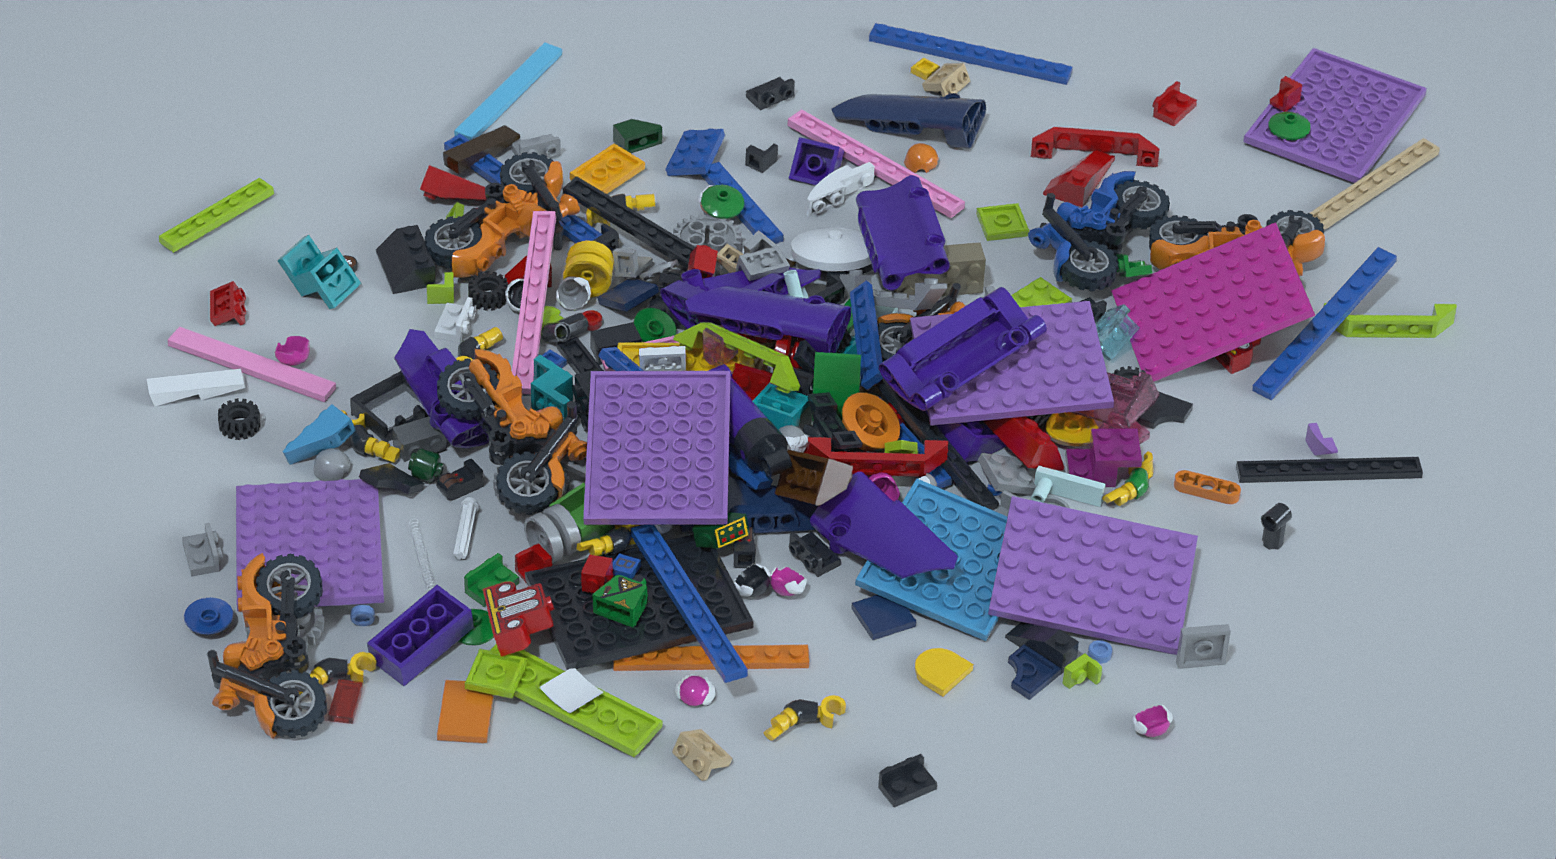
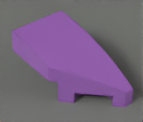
(1317, 443)

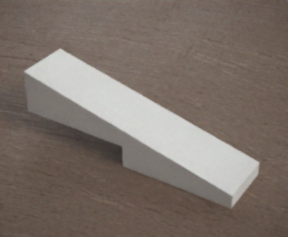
(207, 385)

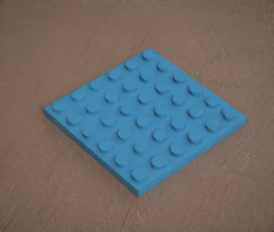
(949, 596)

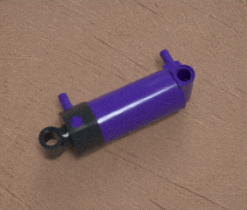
(753, 434)

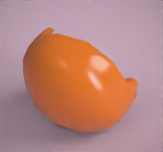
(921, 157)

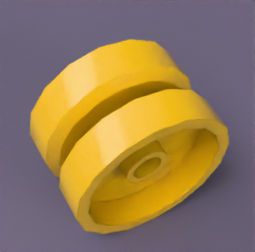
(591, 262)

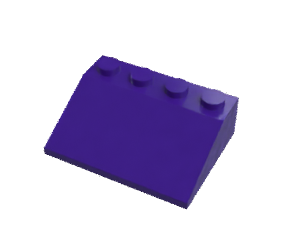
(971, 439)

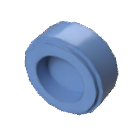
(362, 615)
(1100, 651)

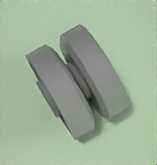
(553, 531)

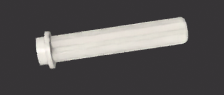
(469, 507)

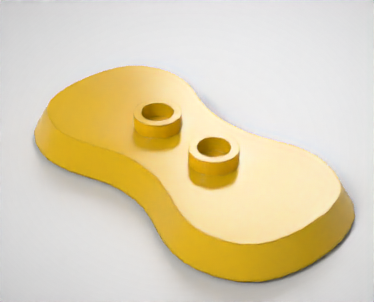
(1070, 429)

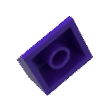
(814, 161)

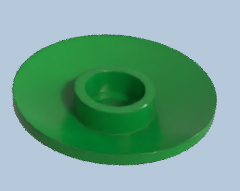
(1289, 125)
(722, 201)
(654, 324)
(482, 629)

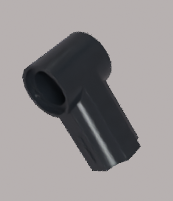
(565, 328)
(1274, 525)

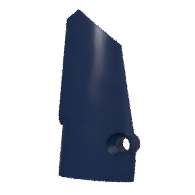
(911, 113)
(765, 509)

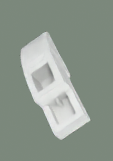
(832, 188)

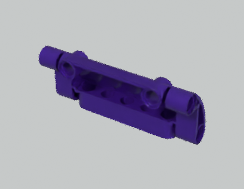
(960, 349)

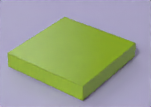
(1002, 222)
(495, 673)

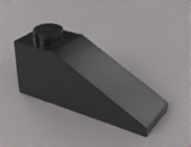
(1047, 642)

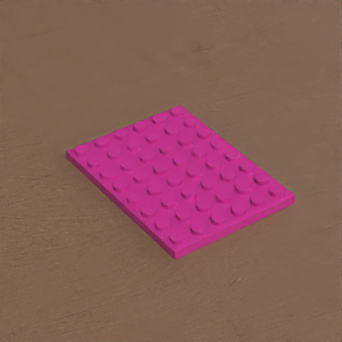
(1214, 302)

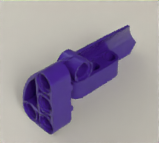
(693, 284)
(775, 315)
(421, 366)
(880, 530)

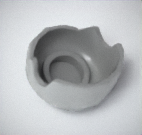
(331, 465)

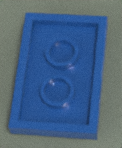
(695, 152)

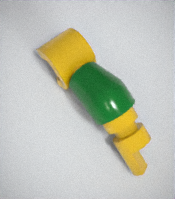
(1136, 484)

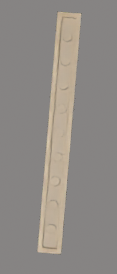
(1375, 182)

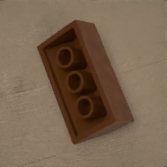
(813, 478)

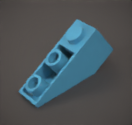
(325, 432)

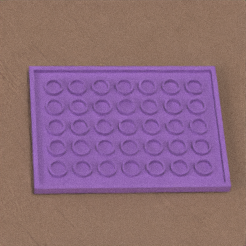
(1350, 115)
(1047, 376)
(657, 448)
(326, 523)
(1093, 575)

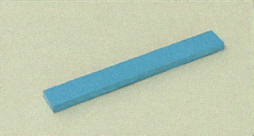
(509, 91)

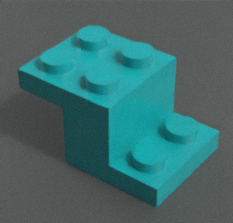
(319, 272)
(550, 386)
(781, 407)

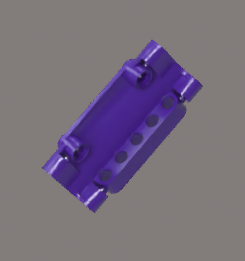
(901, 232)

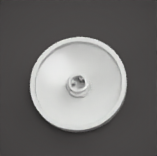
(830, 249)

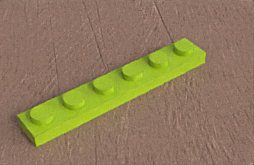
(216, 215)

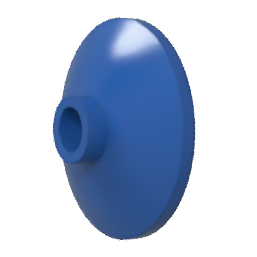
(208, 615)

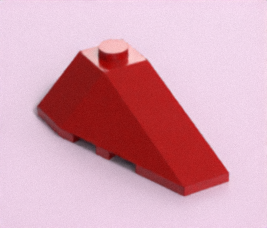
(449, 186)

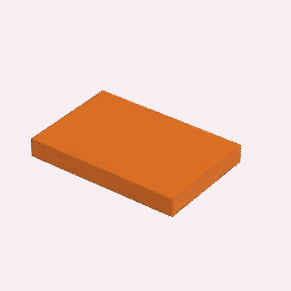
(464, 714)

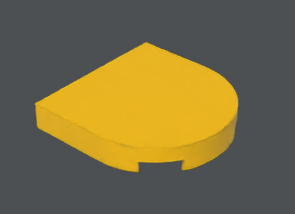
(941, 669)

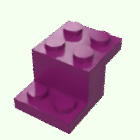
(1105, 454)

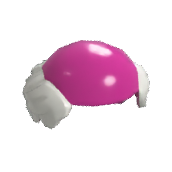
(787, 581)
(695, 690)
(1153, 721)

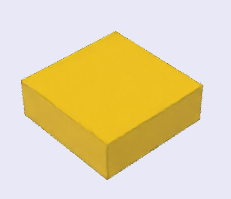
(924, 68)

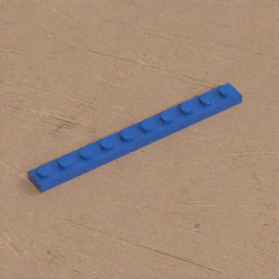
(971, 53)
(489, 168)
(1324, 323)
(755, 479)
(689, 603)

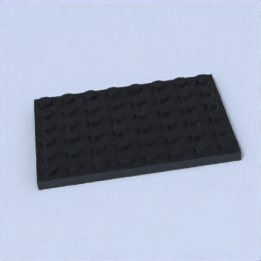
(592, 639)

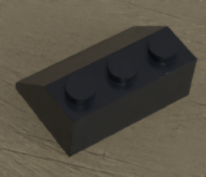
(406, 260)

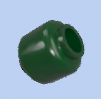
(425, 465)

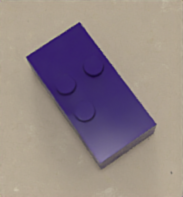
(420, 635)

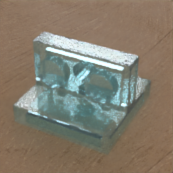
(1115, 330)

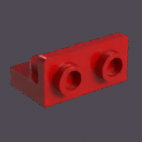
(1173, 105)
(227, 303)
(751, 379)

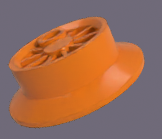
(871, 420)

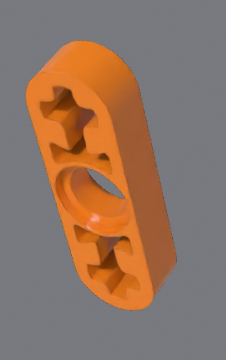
(1196, 490)

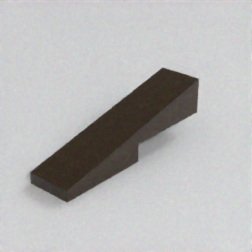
(470, 152)

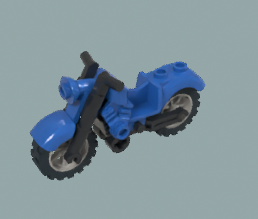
(1093, 236)

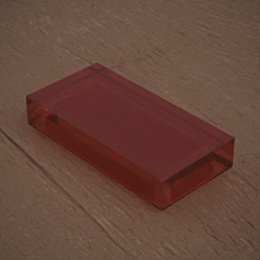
(345, 701)

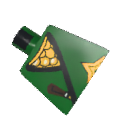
(621, 599)

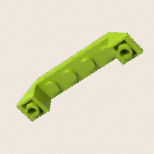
(1399, 325)
(783, 373)

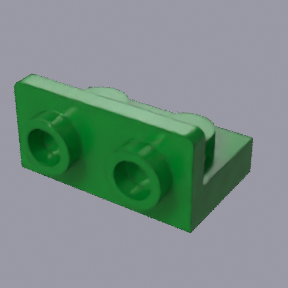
(1132, 268)
(487, 575)

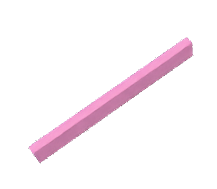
(252, 364)

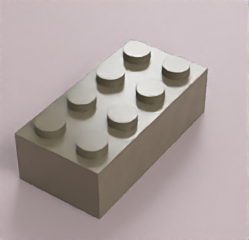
(966, 268)

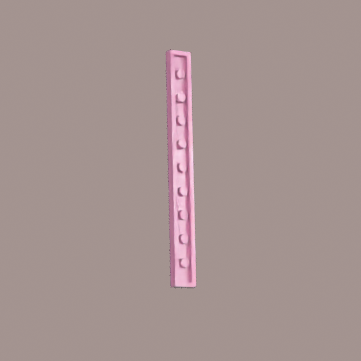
(861, 154)
(533, 297)

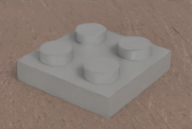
(1007, 473)
(1203, 646)

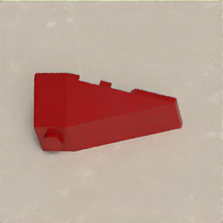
(1080, 179)

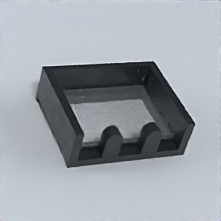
(387, 406)

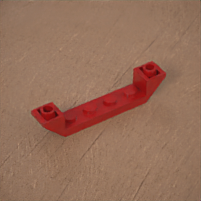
(1093, 140)
(891, 463)

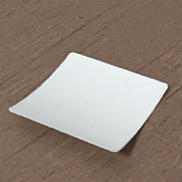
(570, 690)

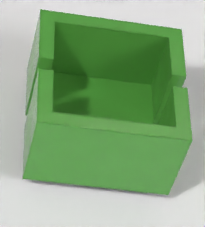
(574, 504)

